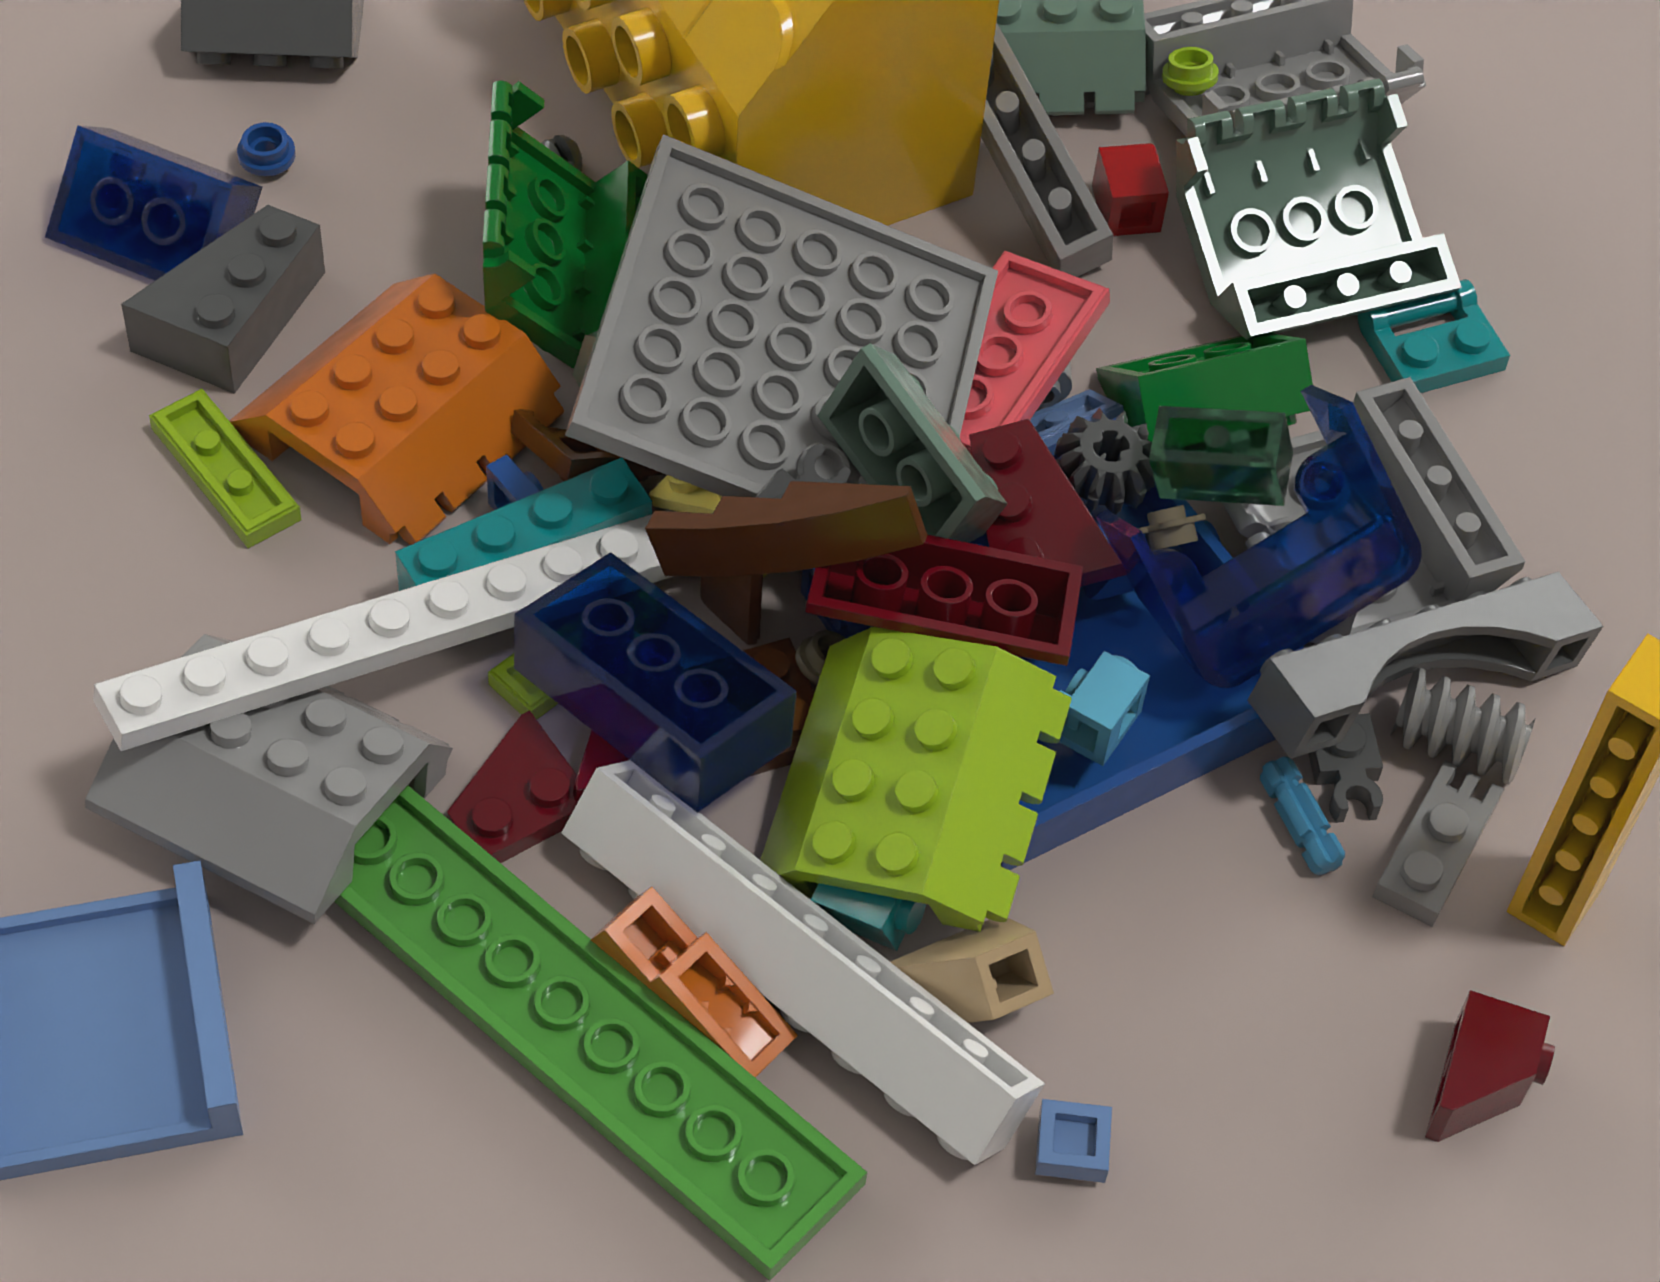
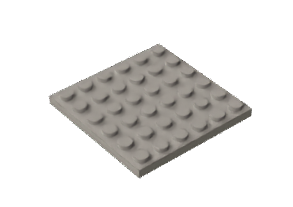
(747, 313)

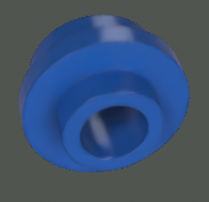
(266, 149)

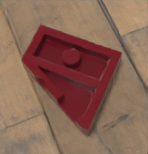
(517, 793)

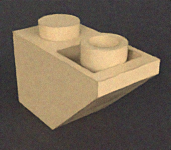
(982, 971)

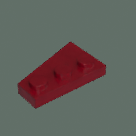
(1042, 508)

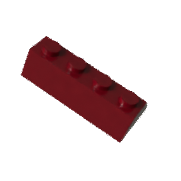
(958, 595)

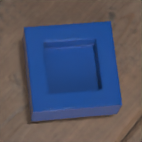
(508, 483)

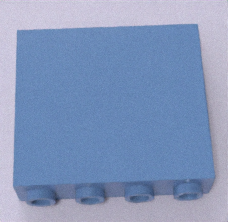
(113, 1030)

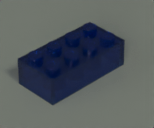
(654, 681)

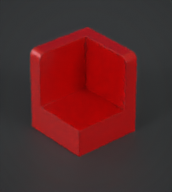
(1130, 188)

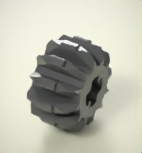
(1106, 461)

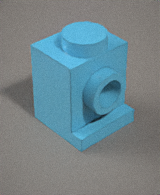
(1103, 706)

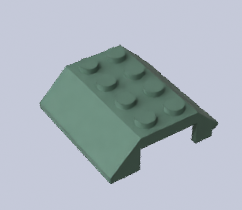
(1079, 49)
(1305, 211)

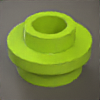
(1190, 71)

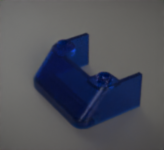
(1297, 580)

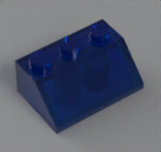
(143, 202)

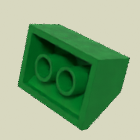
(1221, 374)

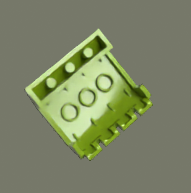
(918, 774)

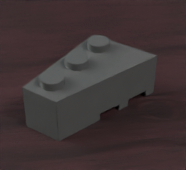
(228, 299)

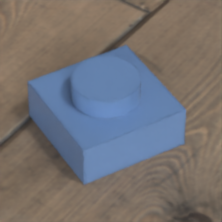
(1073, 1140)

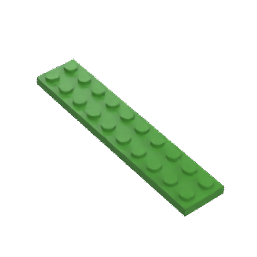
(597, 1036)

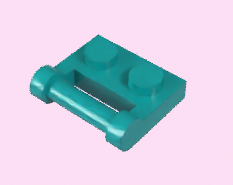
(1439, 353)

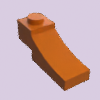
(696, 980)

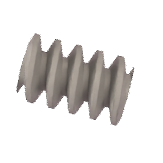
(1463, 725)

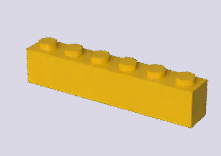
(1596, 803)

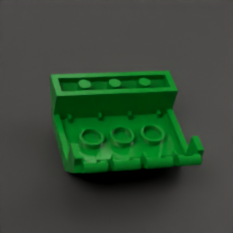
(549, 231)

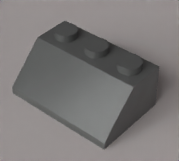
(272, 30)

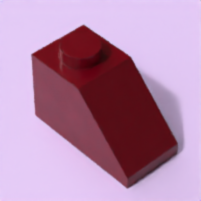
(1489, 1064)

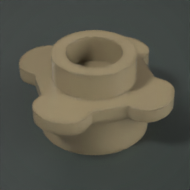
(1170, 528)

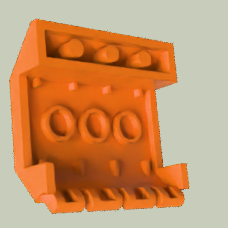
(407, 404)

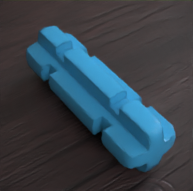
(1302, 816)

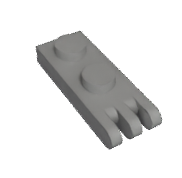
(1436, 846)

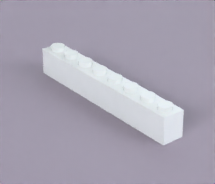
(806, 963)

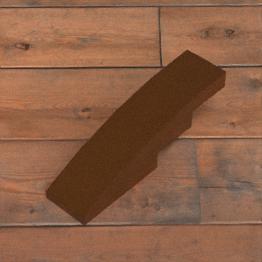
(801, 531)

